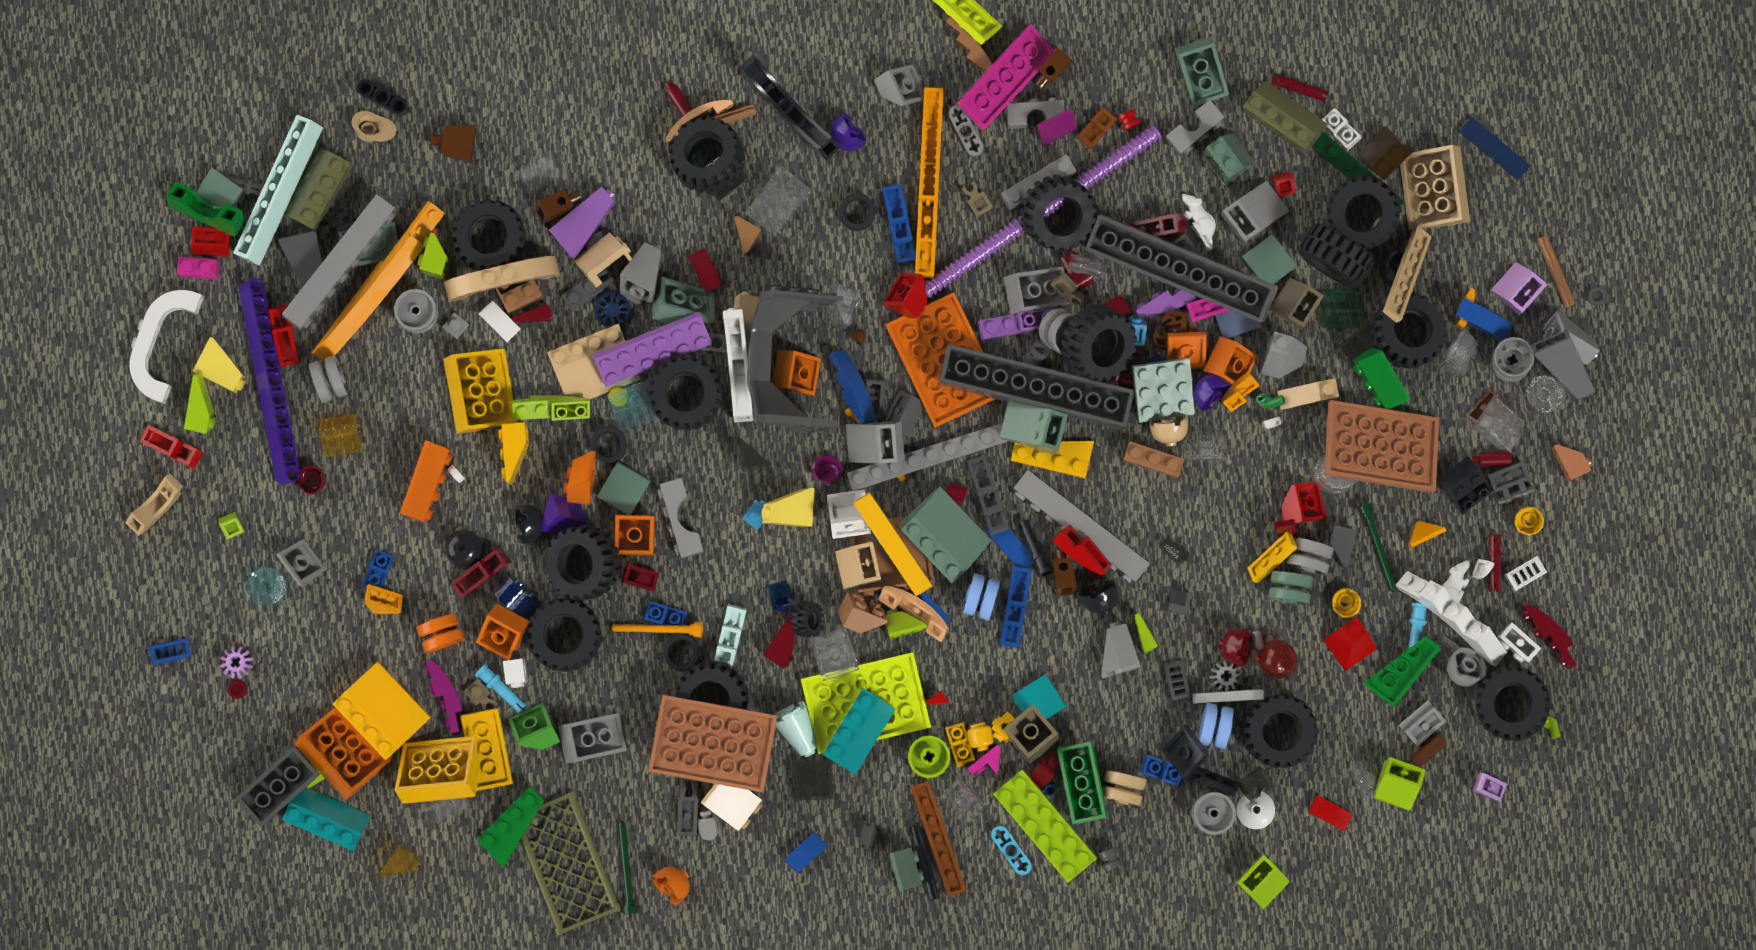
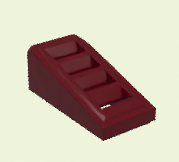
(538, 314)
(1129, 384)

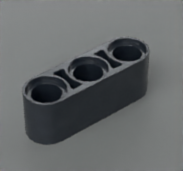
(376, 91)

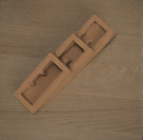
(976, 55)

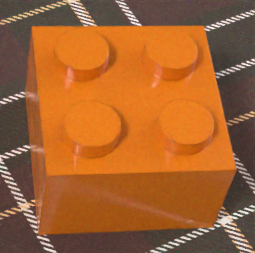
(635, 535)
(502, 631)

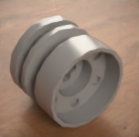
(1523, 358)

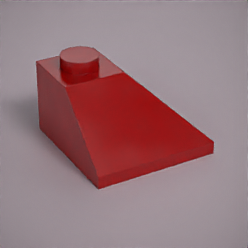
(907, 295)
(1303, 503)
(1350, 643)

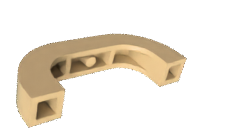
(500, 276)

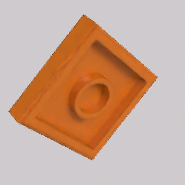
(1188, 345)

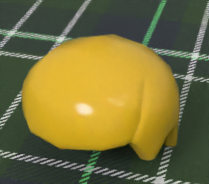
(1533, 517)
(1348, 596)

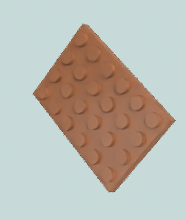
(1381, 446)
(712, 743)

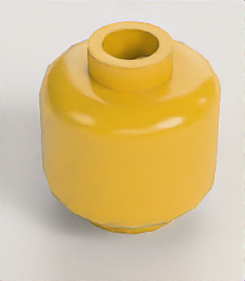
(980, 736)

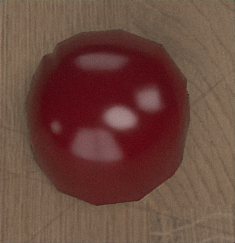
(313, 473)

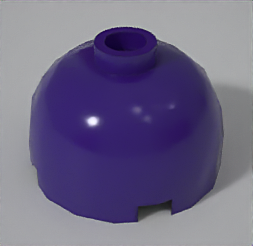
(846, 133)
(1209, 390)

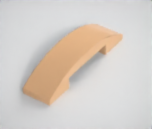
(718, 106)
(917, 608)

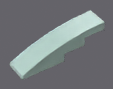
(730, 636)

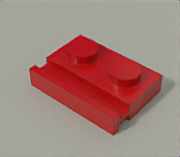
(210, 242)

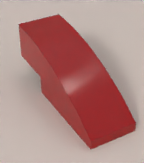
(283, 336)
(171, 447)
(1082, 550)

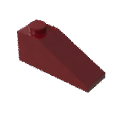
(1163, 226)
(782, 645)

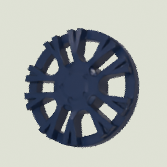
(612, 309)

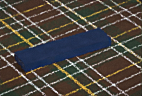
(1494, 148)

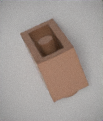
(1571, 462)

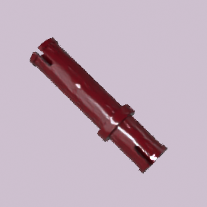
(1299, 87)
(1495, 557)

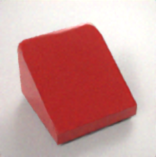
(1284, 184)
(938, 698)

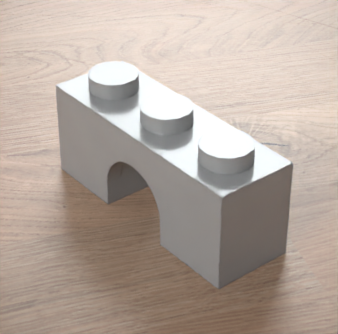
(1018, 112)
(1182, 140)

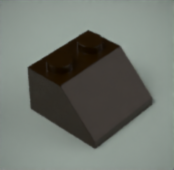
(1385, 153)

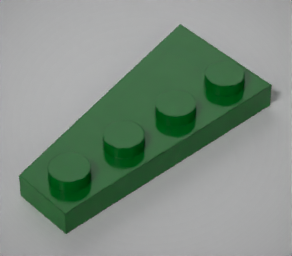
(1402, 672)
(506, 832)

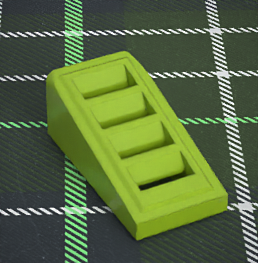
(1146, 639)

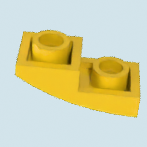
(959, 744)

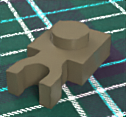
(978, 201)
(1067, 288)
(478, 694)

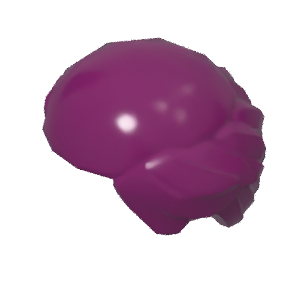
(827, 469)

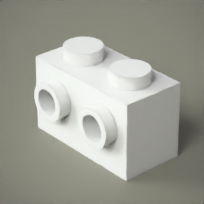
(1518, 643)

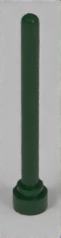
(1367, 512)
(629, 906)

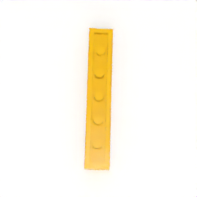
(892, 544)

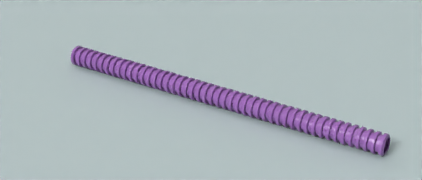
(1016, 228)

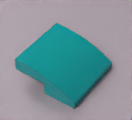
(1043, 696)

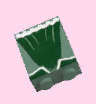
(1228, 157)

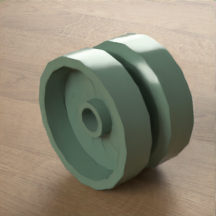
(1290, 590)

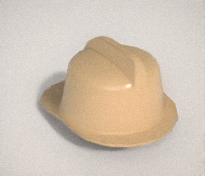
(373, 127)

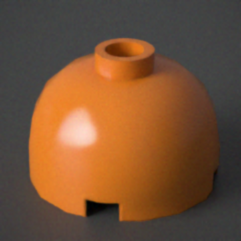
(673, 883)

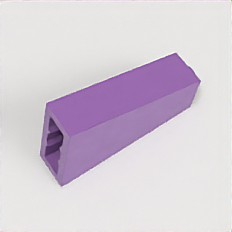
(580, 224)

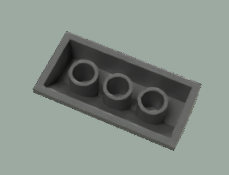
(277, 786)

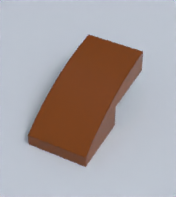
(1096, 128)

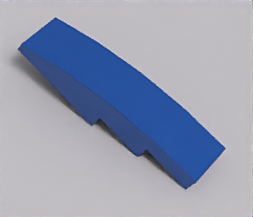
(899, 224)
(855, 390)
(1015, 607)

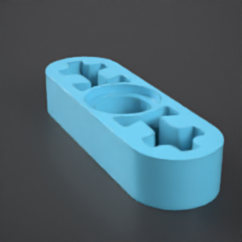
(1007, 835)

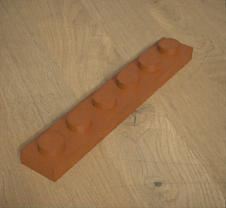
(938, 839)

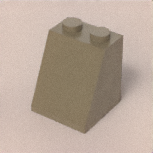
(1031, 734)

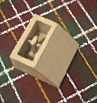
(858, 565)

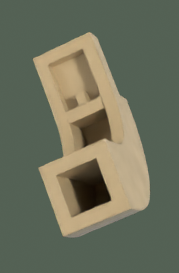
(155, 506)

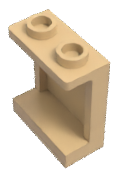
(601, 256)

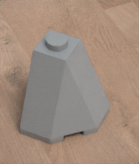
(641, 274)
(1583, 342)
(1283, 355)
(1119, 651)

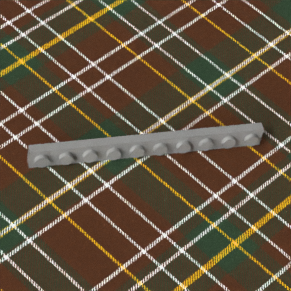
(926, 457)

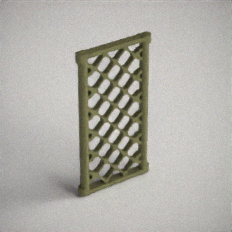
(616, 907)

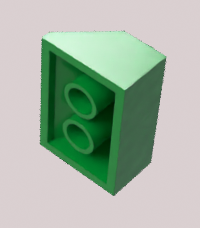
(1380, 379)

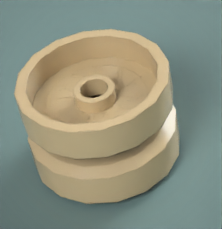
(1123, 787)

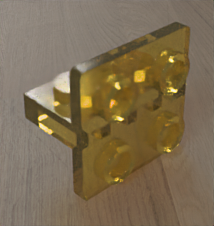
(340, 435)

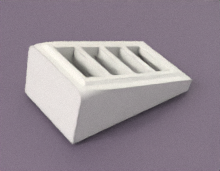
(1511, 580)

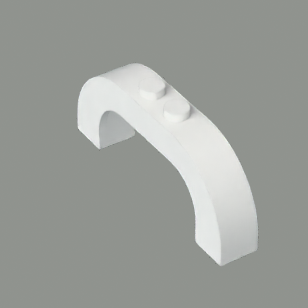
(147, 337)

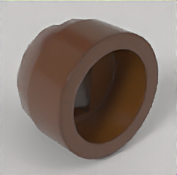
(860, 335)

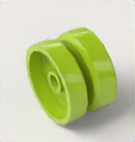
(936, 748)

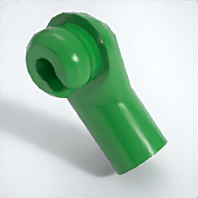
(1268, 401)

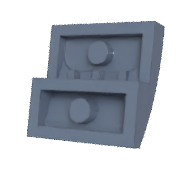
(1234, 324)

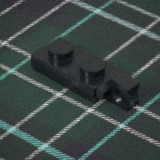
(1214, 781)

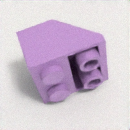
(1518, 288)

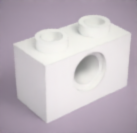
(515, 672)

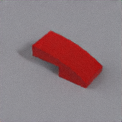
(1330, 813)

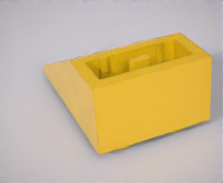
(515, 445)

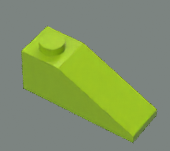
(199, 409)

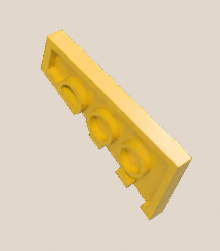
(1070, 459)

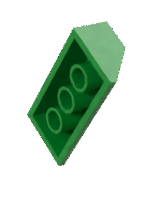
(1082, 782)

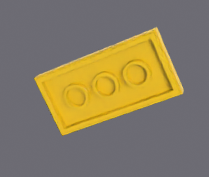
(491, 748)

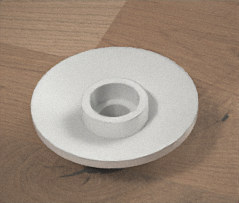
(1252, 820)

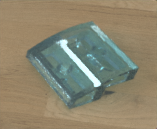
(631, 407)

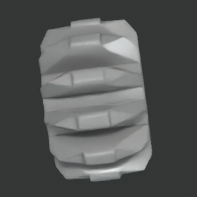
(1230, 681)

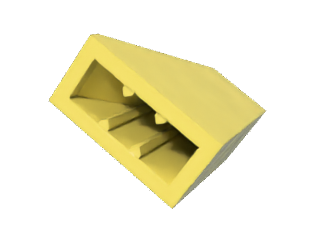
(219, 367)
(791, 509)

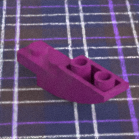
(443, 687)

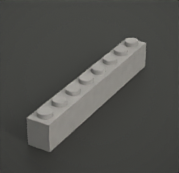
(338, 262)
(1064, 513)

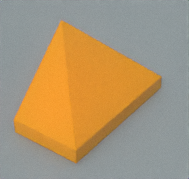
(1424, 531)
(382, 600)

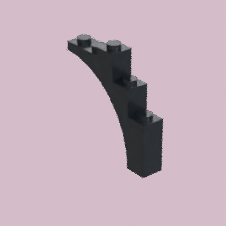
(788, 109)

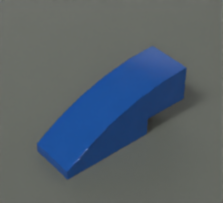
(1484, 320)

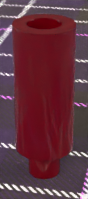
(678, 99)
(1492, 458)

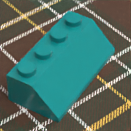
(859, 731)
(327, 818)

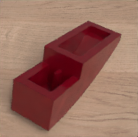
(481, 572)

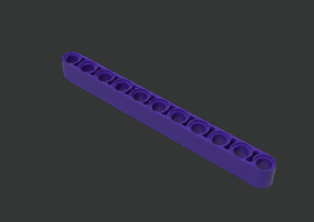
(269, 381)

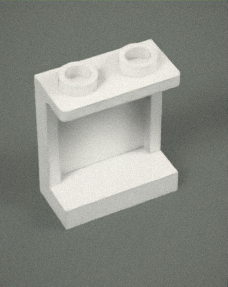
(844, 516)

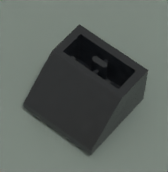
(1465, 485)

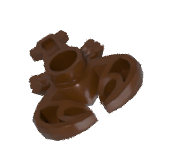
(1177, 316)

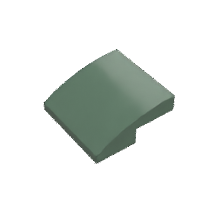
(219, 189)
(1269, 260)
(624, 488)

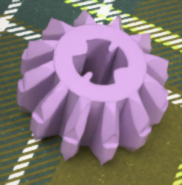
(243, 662)

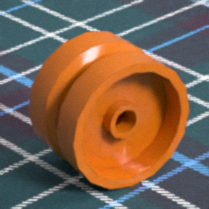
(440, 633)

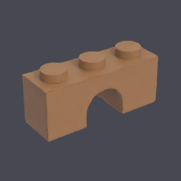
(1153, 459)

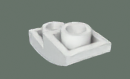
(1341, 130)
(499, 321)

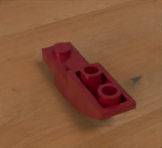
(1546, 627)

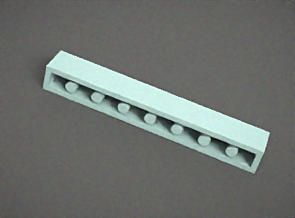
(278, 190)

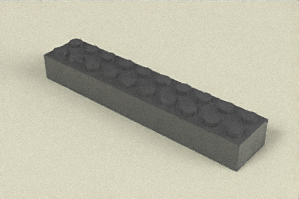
(1181, 268)
(1035, 386)

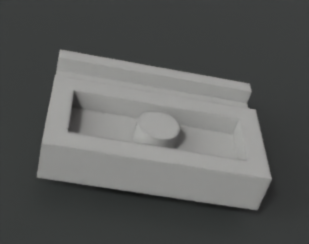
(1422, 723)

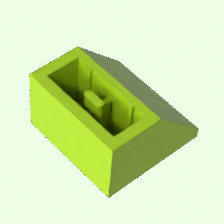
(434, 261)
(1399, 783)
(1262, 881)

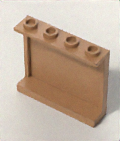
(888, 571)

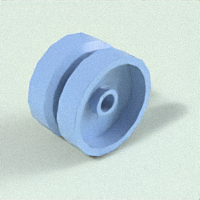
(980, 596)
(1218, 726)

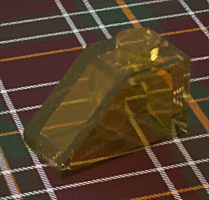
(400, 862)

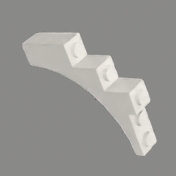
(738, 364)
(1455, 615)

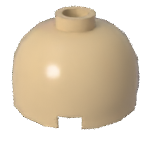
(1169, 430)

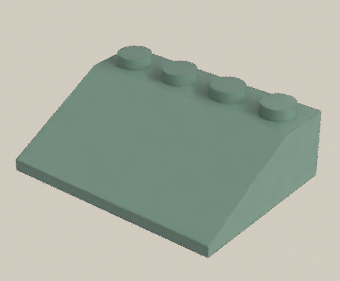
(945, 534)

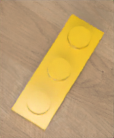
(1272, 557)

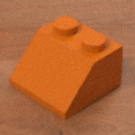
(1230, 360)
(796, 372)
(581, 479)

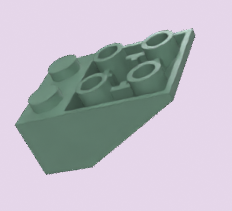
(1033, 427)

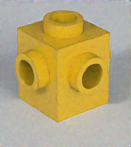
(998, 724)

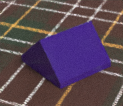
(561, 515)

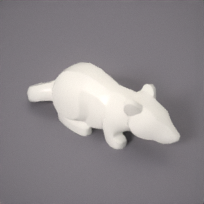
(1203, 222)
(1456, 581)

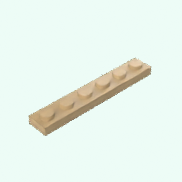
(1407, 274)

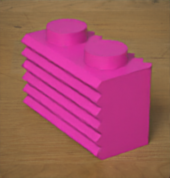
(198, 268)

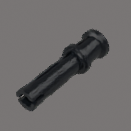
(1038, 556)

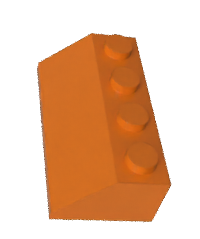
(425, 482)

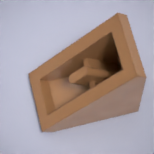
(747, 233)

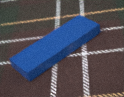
(1012, 548)

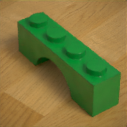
(186, 201)

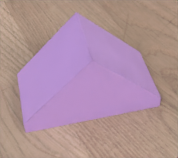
(1489, 786)

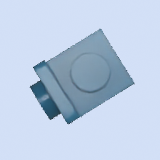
(1140, 327)
(754, 514)

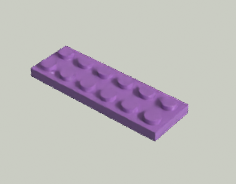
(652, 349)

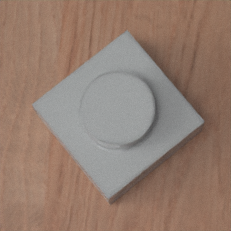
(455, 325)

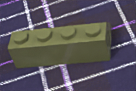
(1284, 117)
(318, 189)

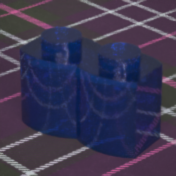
(516, 599)

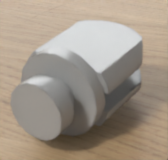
(707, 825)

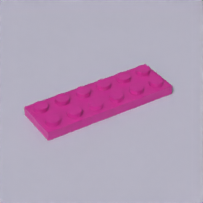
(1006, 77)

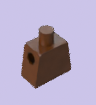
(1060, 62)
(456, 142)
(550, 210)
(1064, 580)

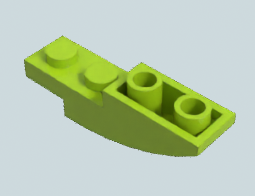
(550, 406)

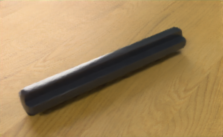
(924, 862)

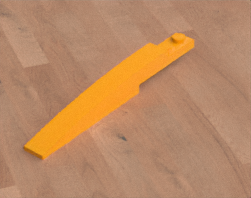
(929, 181)
(379, 282)

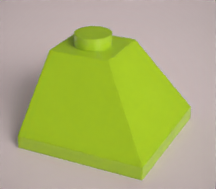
(902, 624)

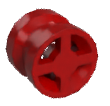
(1128, 120)

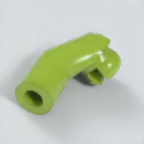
(1552, 726)

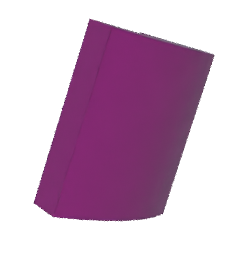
(1057, 127)

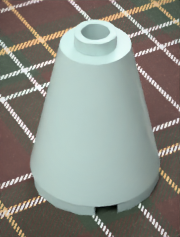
(797, 728)

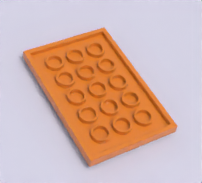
(922, 349)

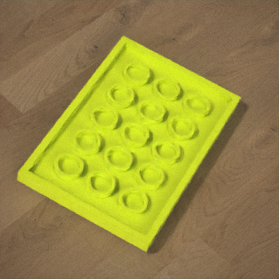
(889, 679)

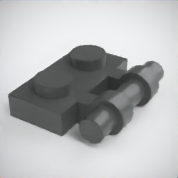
(1508, 477)

